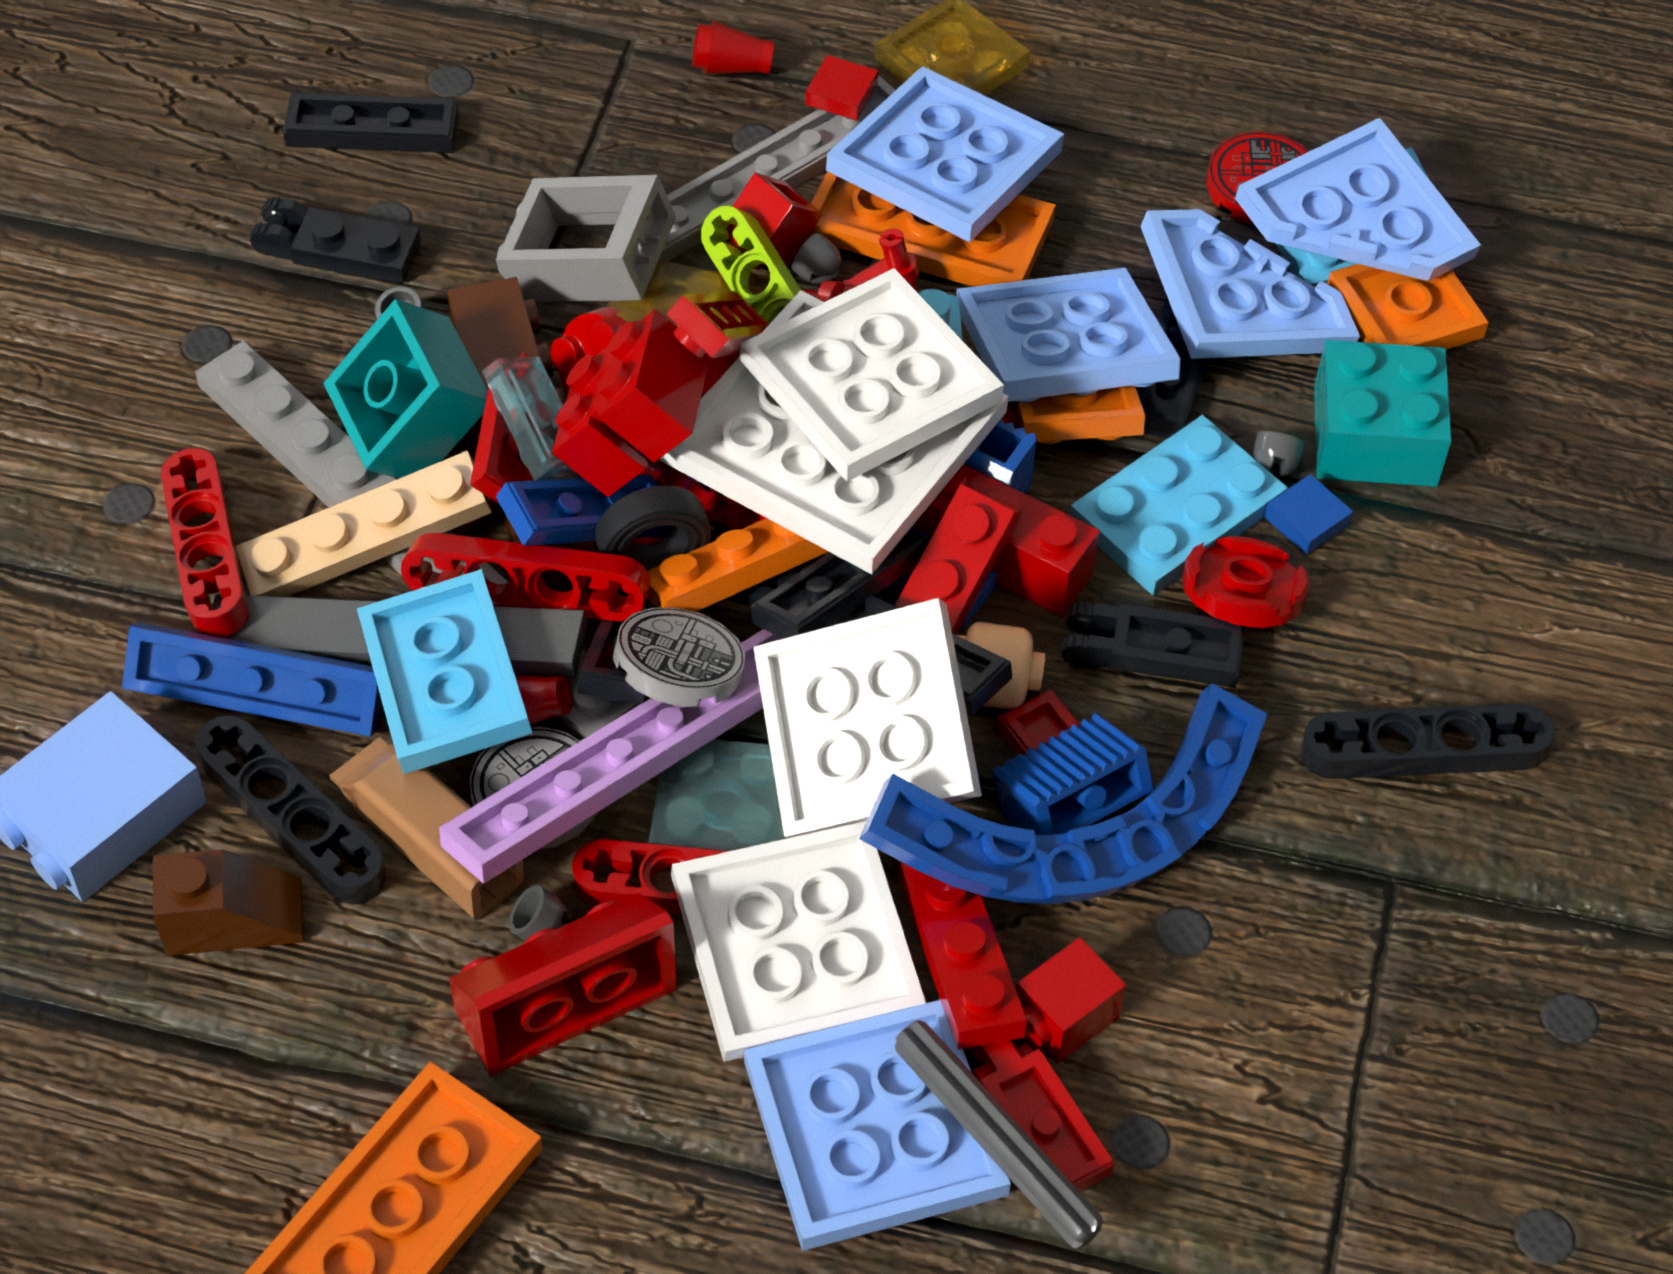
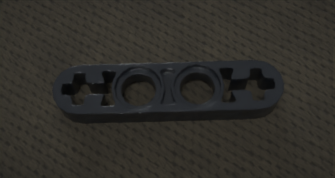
(1424, 731)
(296, 803)

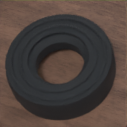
(650, 509)

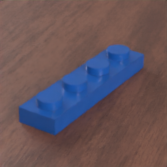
(252, 678)

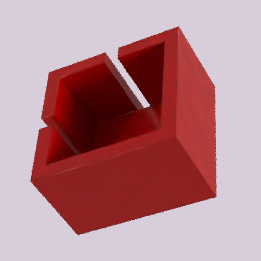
(634, 393)

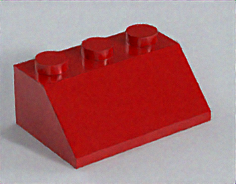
(566, 981)

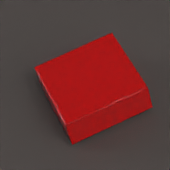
(841, 87)
(1034, 722)

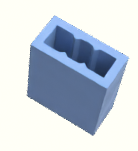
(96, 797)

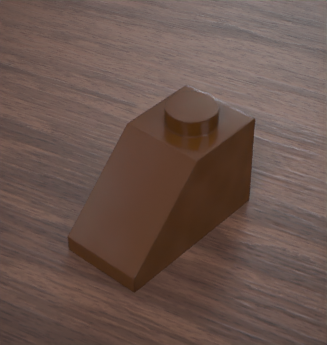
(224, 903)

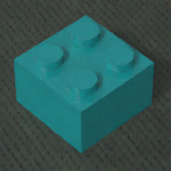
(407, 391)
(1381, 413)

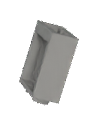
(588, 274)

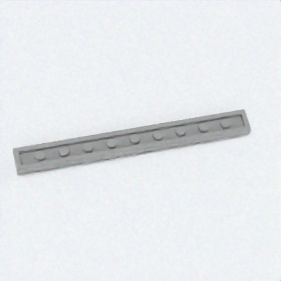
(332, 470)

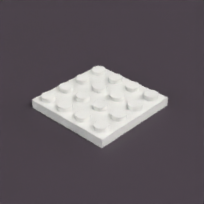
(767, 463)

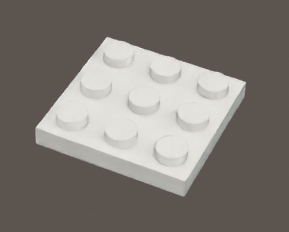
(871, 374)
(862, 706)
(794, 937)

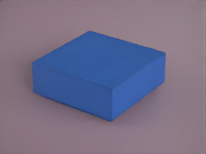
(1308, 514)

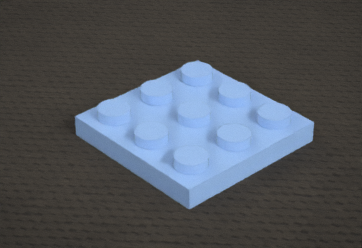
(945, 153)
(1067, 334)
(862, 1133)

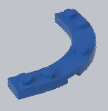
(1086, 860)

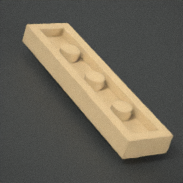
(362, 529)

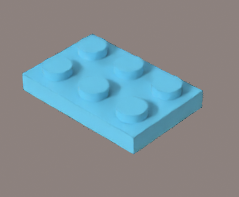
(1174, 499)
(443, 672)

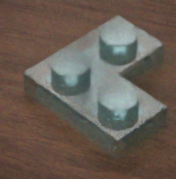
(530, 409)

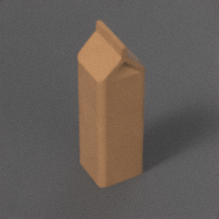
(408, 815)

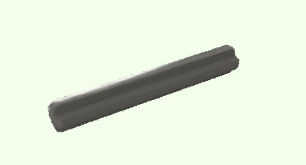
(999, 1134)

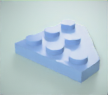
(1361, 205)
(1239, 295)

